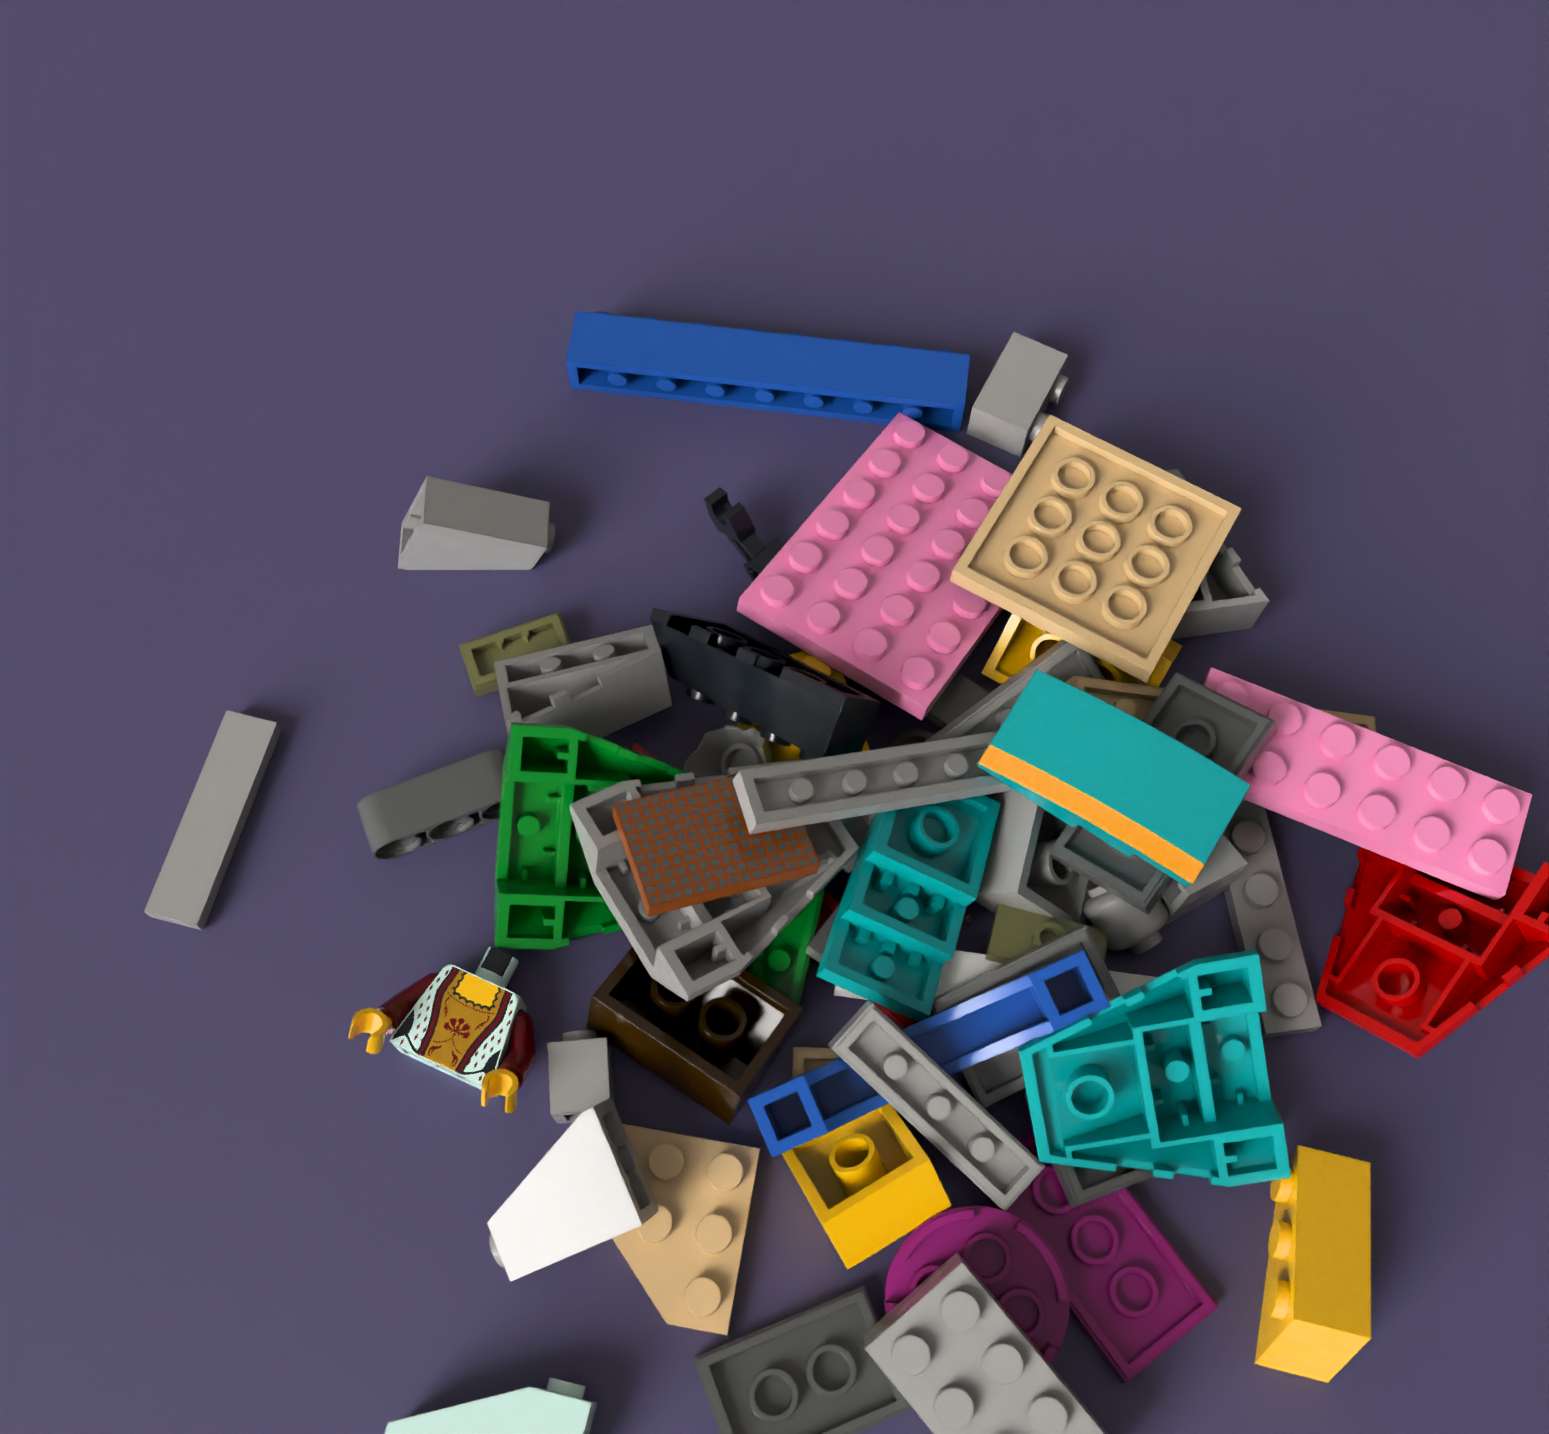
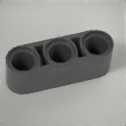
(433, 806)

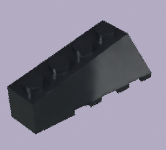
(764, 686)

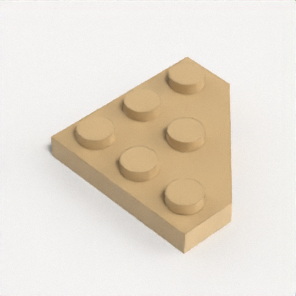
(695, 1242)

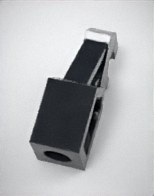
(741, 532)

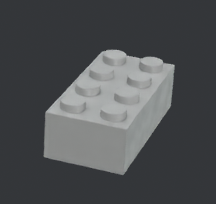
(971, 1363)

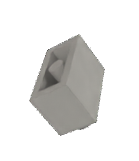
(1017, 394)

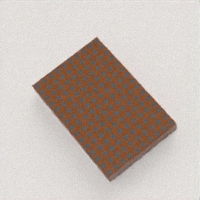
(698, 849)

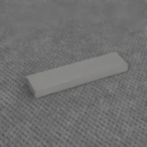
(213, 820)
(936, 1105)

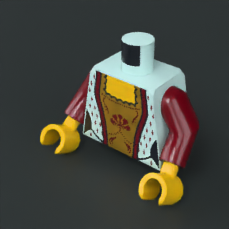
(460, 1026)

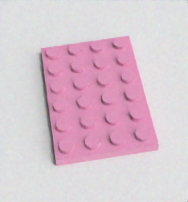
(875, 564)

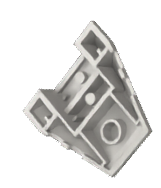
(709, 941)

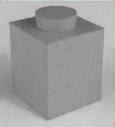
(579, 1074)

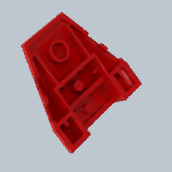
(1427, 953)

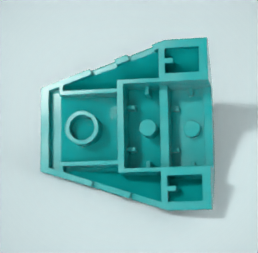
(1163, 1080)

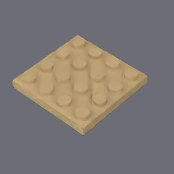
(1096, 547)

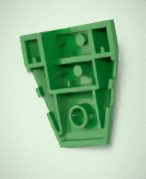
(540, 866)

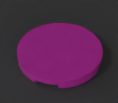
(1004, 1255)

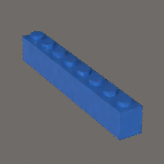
(766, 370)

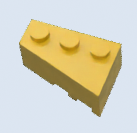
(1317, 1266)

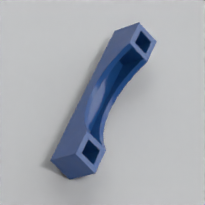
(952, 1038)

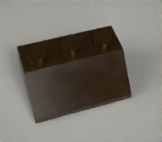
(703, 1046)

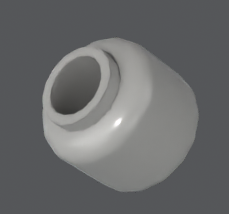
(1124, 923)

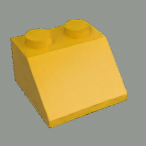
(867, 1183)

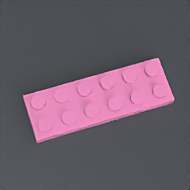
(1382, 792)

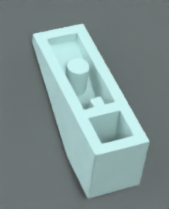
(523, 1411)

